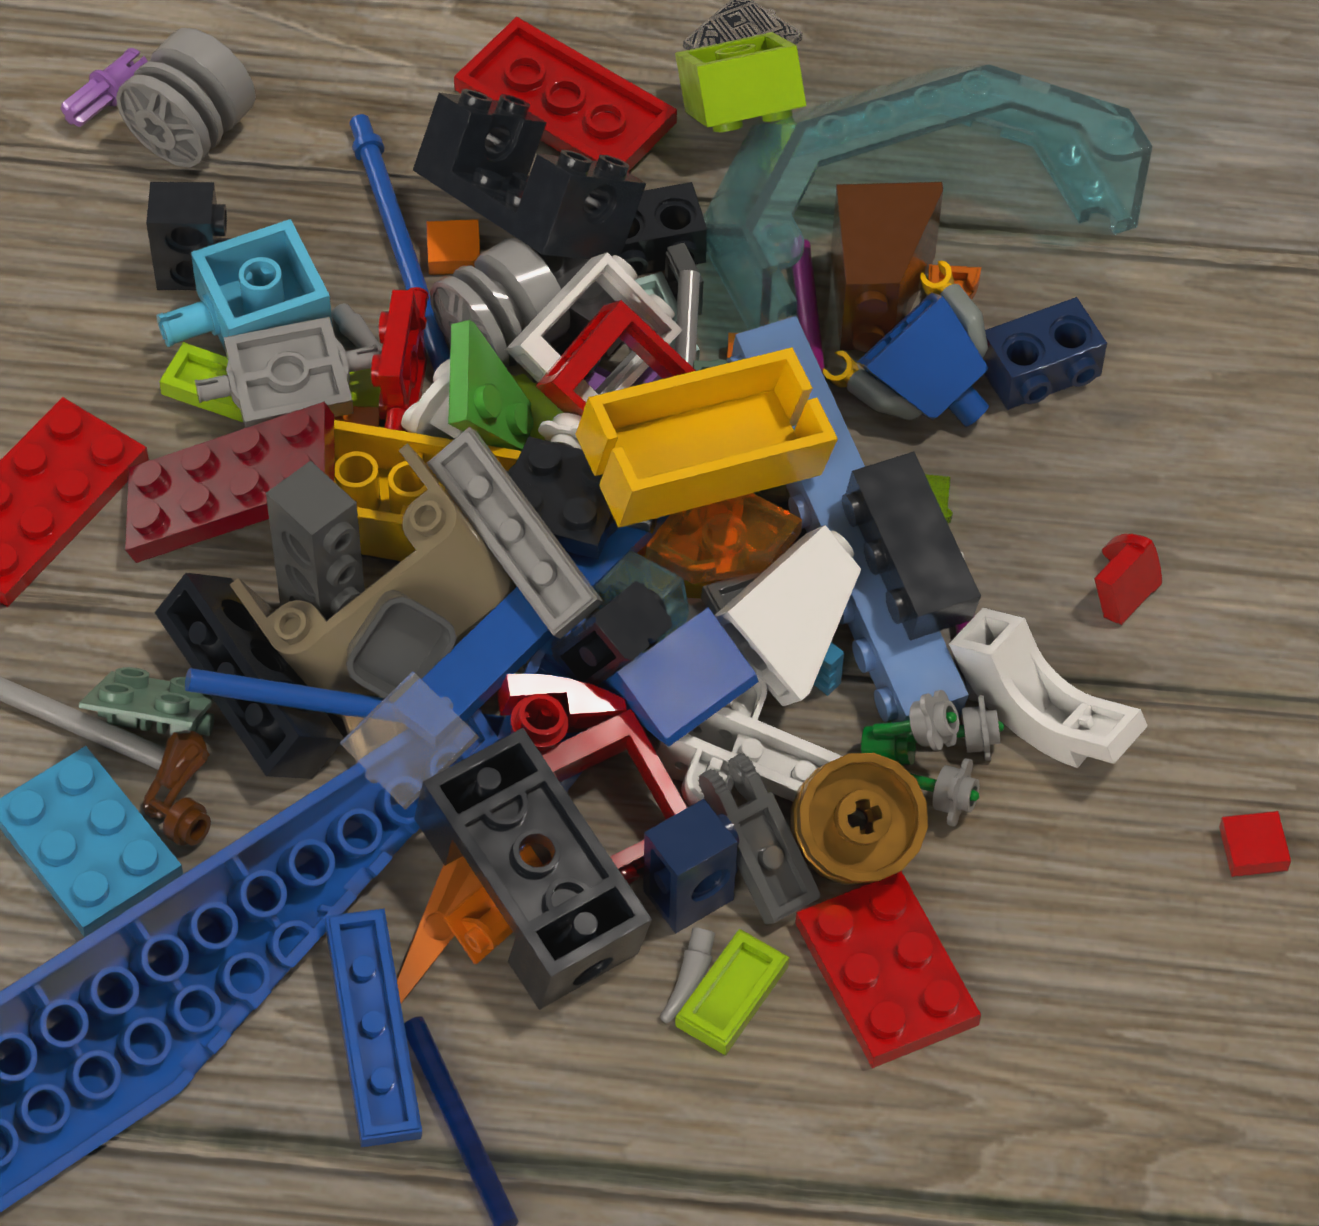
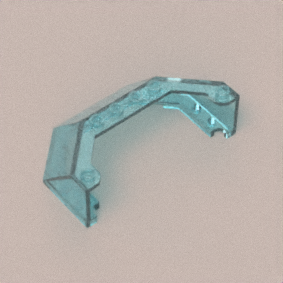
(1085, 144)

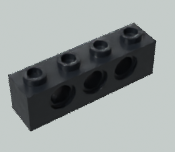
(222, 637)

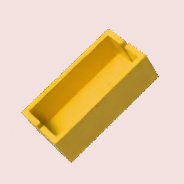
(705, 436)

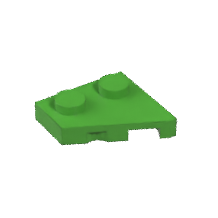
(485, 392)

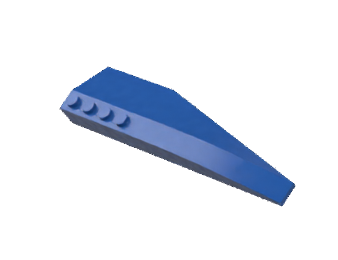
(167, 982)

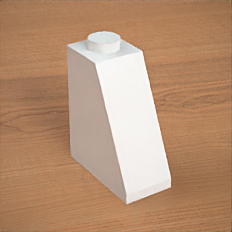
(792, 612)

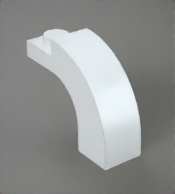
(1034, 700)

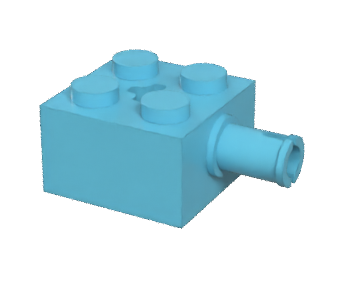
(250, 287)

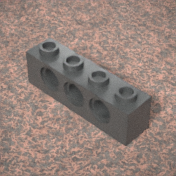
(315, 541)

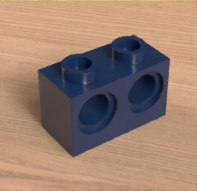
(1043, 353)

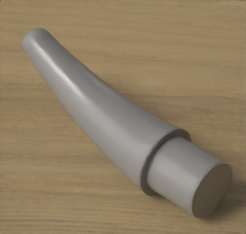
(354, 327)
(693, 969)

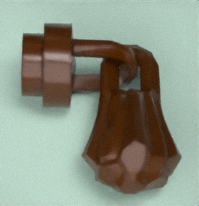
(187, 819)

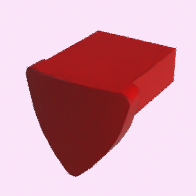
(1128, 577)

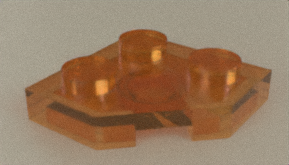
(724, 539)

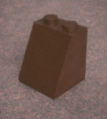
(877, 254)

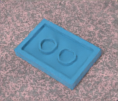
(86, 841)

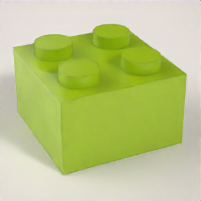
(741, 81)

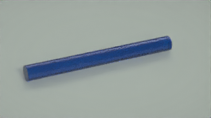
(459, 1123)

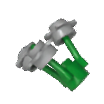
(931, 724)

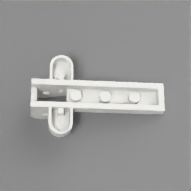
(777, 755)

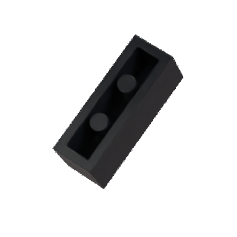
(910, 546)

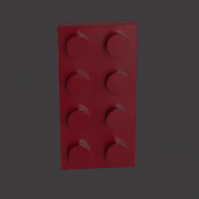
(222, 481)

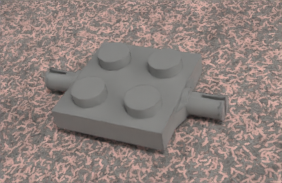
(287, 371)

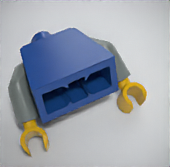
(925, 359)

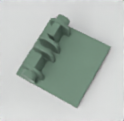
(134, 699)

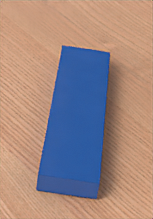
(373, 1028)

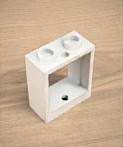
(619, 282)

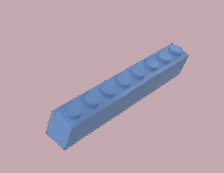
(897, 666)

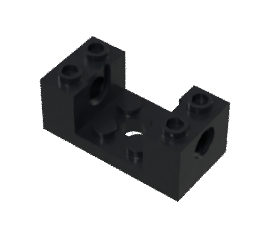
(483, 159)
(566, 916)

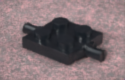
(567, 496)

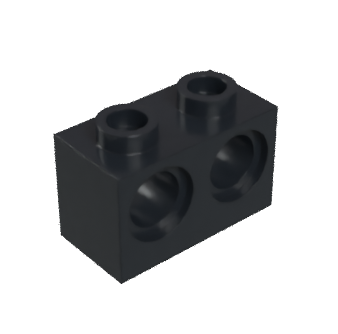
(663, 220)
(180, 221)

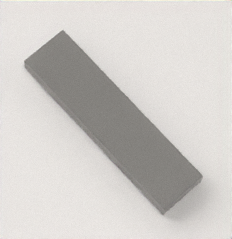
(515, 533)

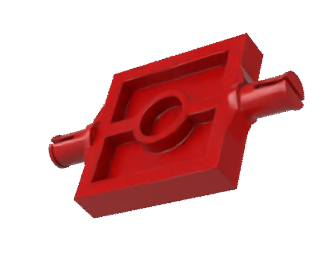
(404, 356)

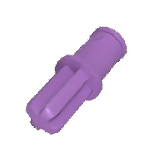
(100, 89)

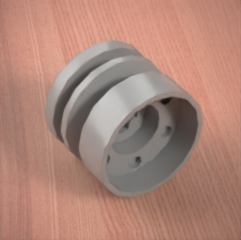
(186, 97)
(499, 296)

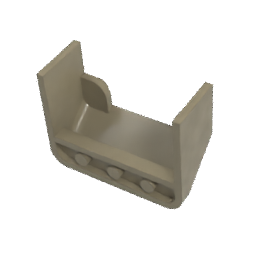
(446, 573)

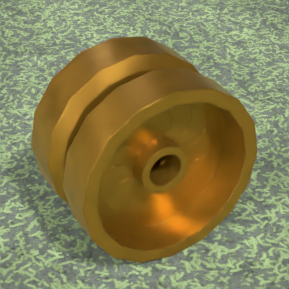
(892, 810)

